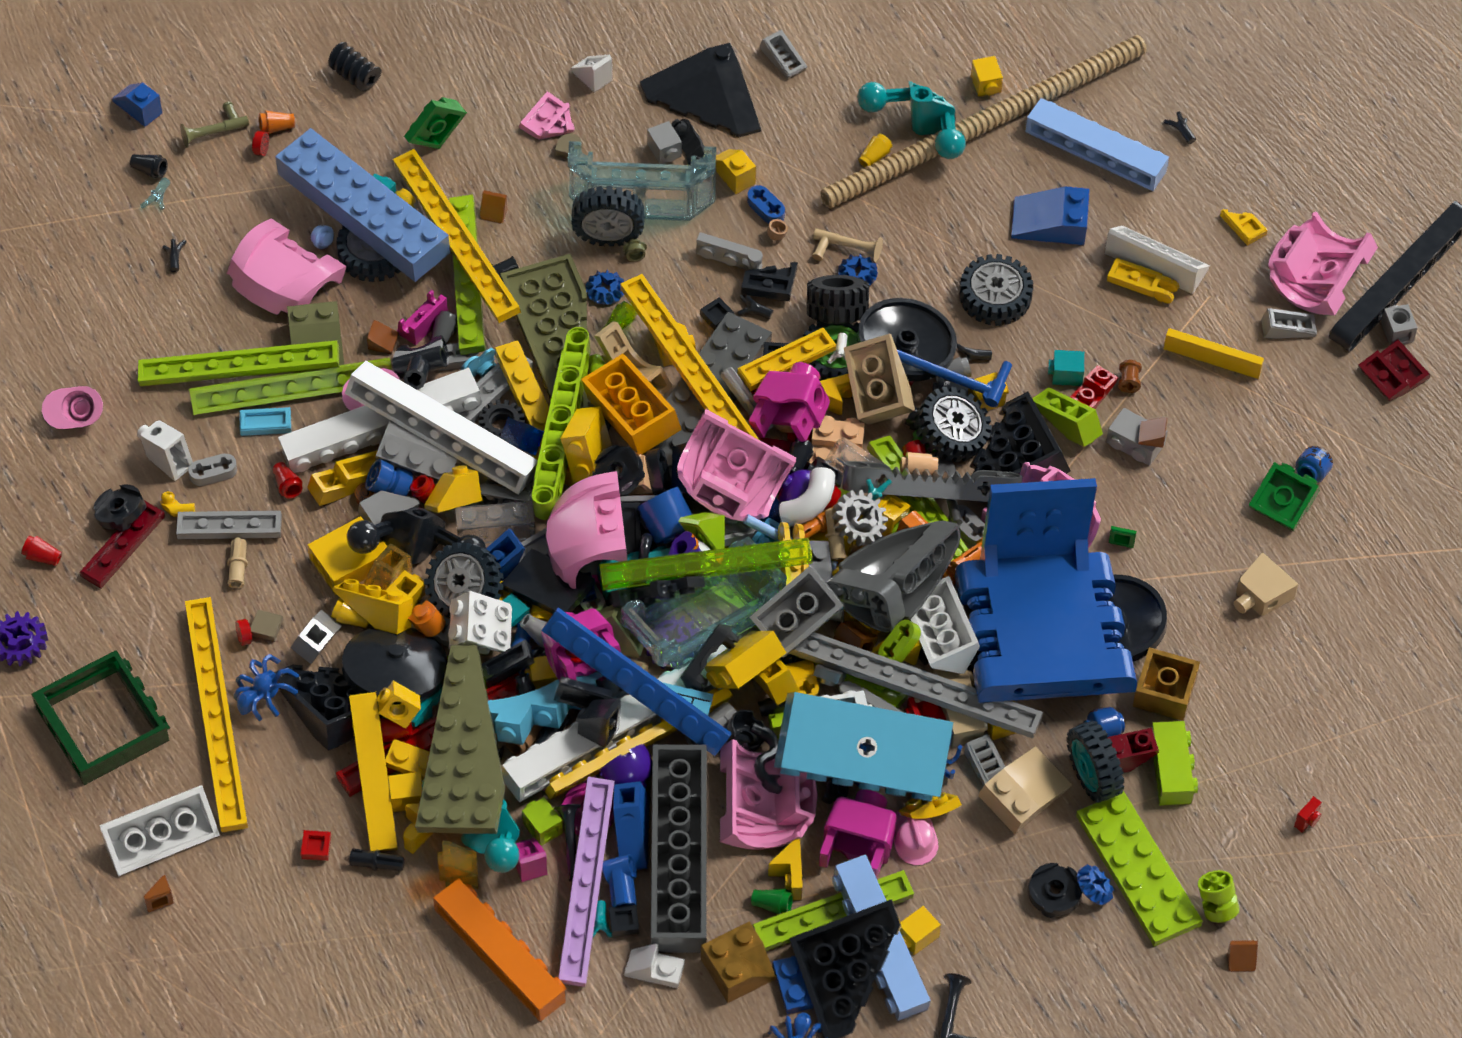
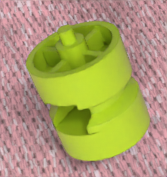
(1218, 896)

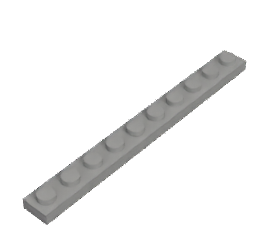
(917, 683)

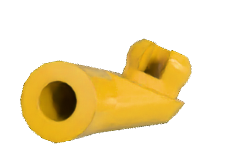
(172, 506)

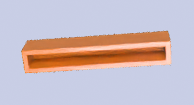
(499, 949)

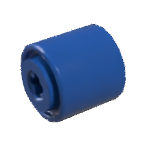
(662, 515)

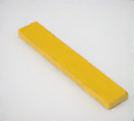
(373, 772)

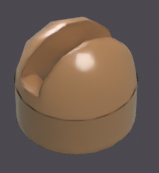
(780, 229)

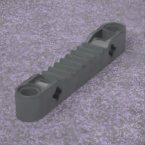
(924, 485)

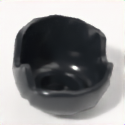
(739, 728)

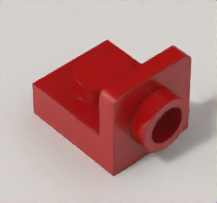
(924, 709)

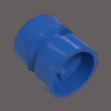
(385, 478)

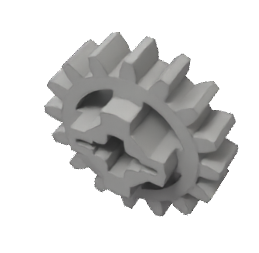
(849, 510)

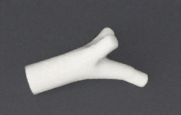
(839, 352)

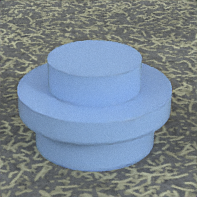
(322, 236)

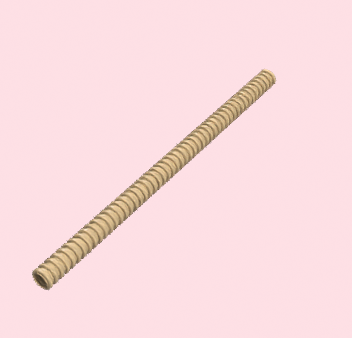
(985, 120)

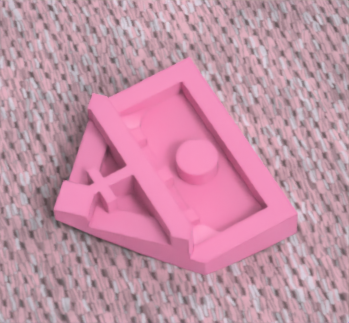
(548, 118)

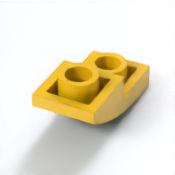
(926, 809)

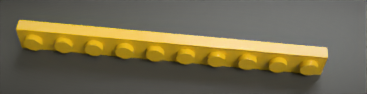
(460, 239)
(681, 352)
(216, 715)

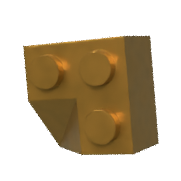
(1166, 684)
(737, 962)

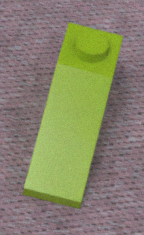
(1069, 416)

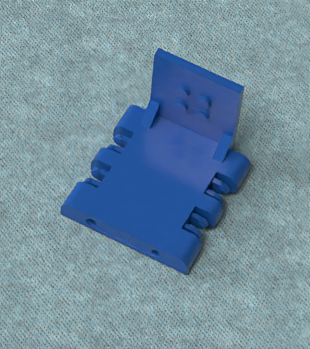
(1043, 598)

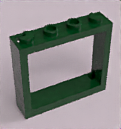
(81, 679)

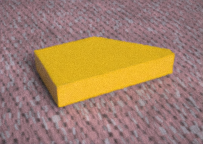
(1244, 225)

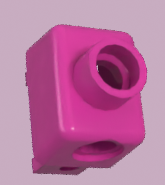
(790, 400)
(561, 662)
(860, 829)

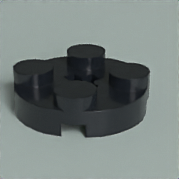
(624, 458)
(130, 507)
(1054, 904)

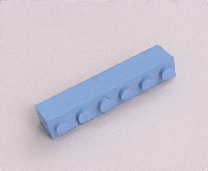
(1097, 144)
(899, 974)

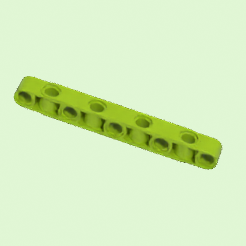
(565, 400)

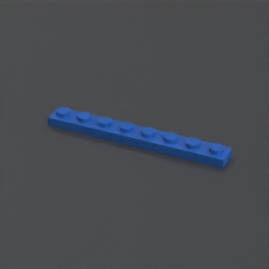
(636, 681)

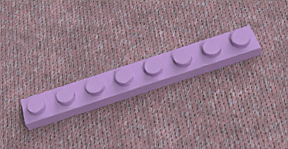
(586, 881)

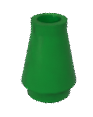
(773, 900)

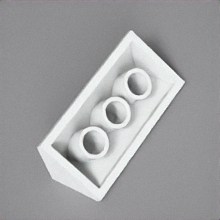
(1155, 256)
(946, 630)
(159, 830)

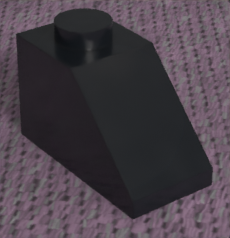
(600, 720)

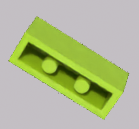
(1174, 763)

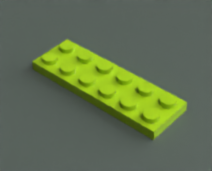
(1139, 869)

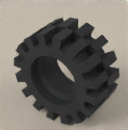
(498, 412)

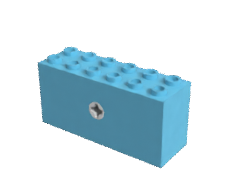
(900, 754)

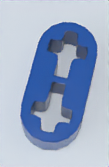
(769, 203)

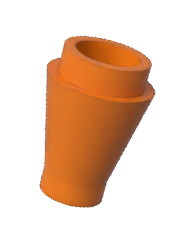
(275, 121)

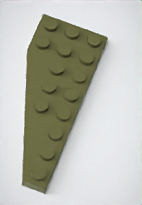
(550, 305)
(463, 769)

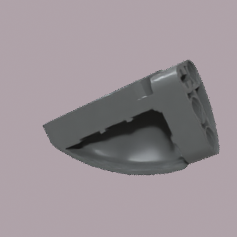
(895, 574)

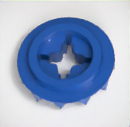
(868, 268)
(601, 294)
(1100, 891)

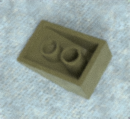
(315, 324)

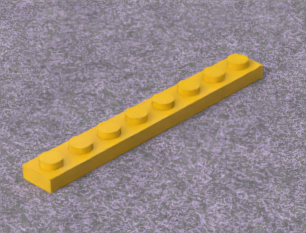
(647, 735)

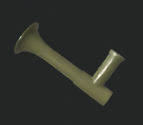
(233, 123)

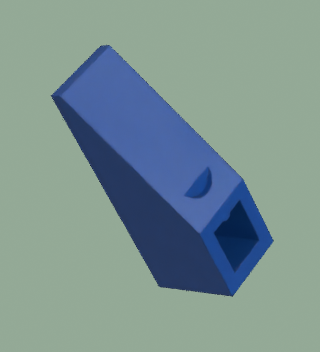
(632, 821)

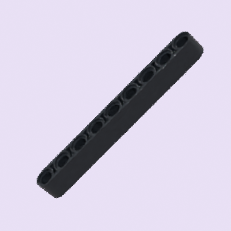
(1399, 278)

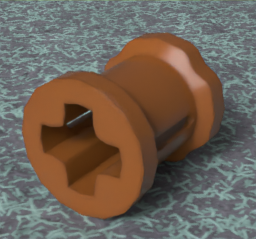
(1130, 376)

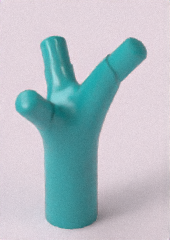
(877, 492)
(600, 919)

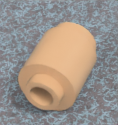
(919, 461)

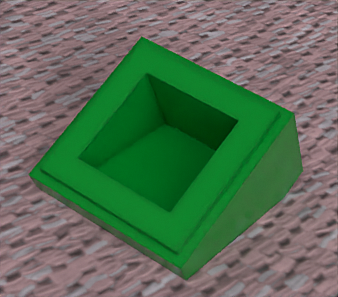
(1122, 536)

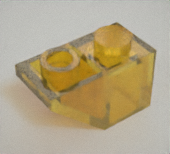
(388, 567)
(457, 863)

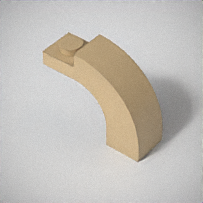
(614, 343)

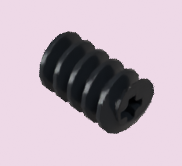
(354, 67)

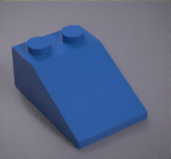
(1052, 216)

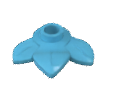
(481, 364)

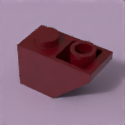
(1134, 748)

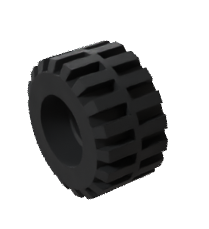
(837, 299)

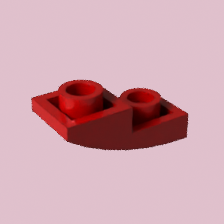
(1095, 387)

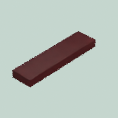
(121, 547)

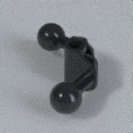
(410, 530)

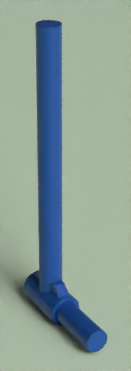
(991, 392)

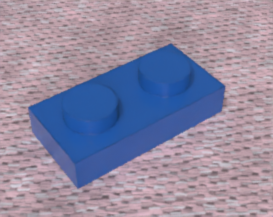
(792, 985)

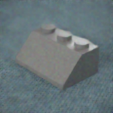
(413, 453)
(798, 609)

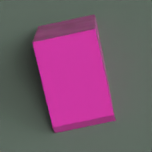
(532, 860)

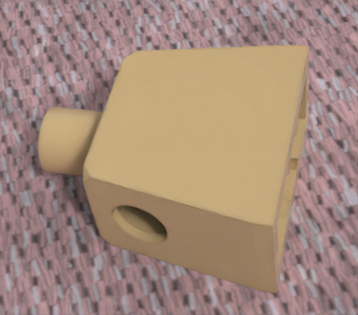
(1264, 587)

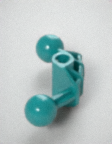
(928, 113)
(500, 848)

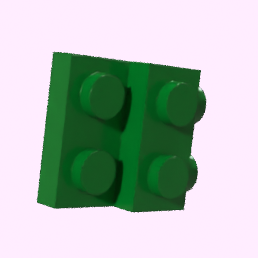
(436, 123)
(1285, 495)

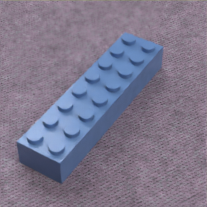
(363, 204)

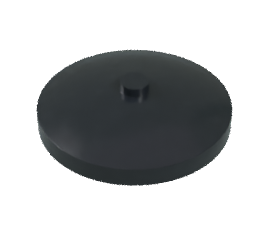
(914, 329)
(1142, 614)
(408, 658)

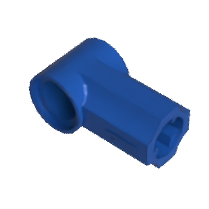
(620, 876)

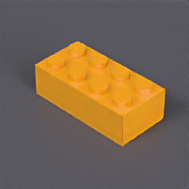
(631, 404)

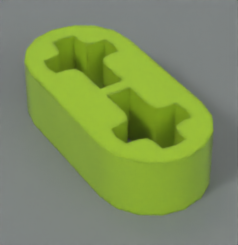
(899, 642)

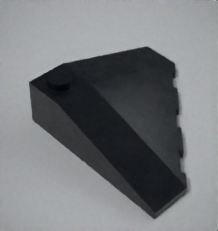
(707, 87)
(1020, 439)
(322, 703)
(843, 962)

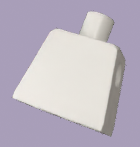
(166, 448)

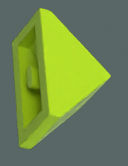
(707, 528)

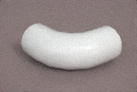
(812, 501)

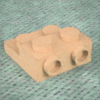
(831, 431)

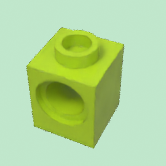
(542, 821)

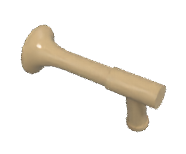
(826, 237)

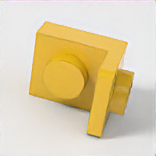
(895, 511)

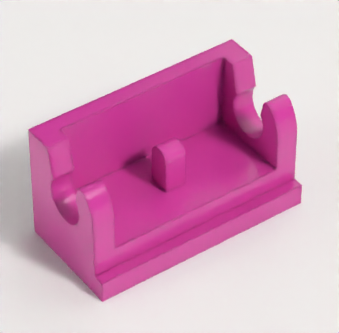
(423, 319)

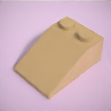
(878, 380)
(1024, 789)

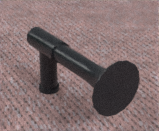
(568, 814)
(956, 984)

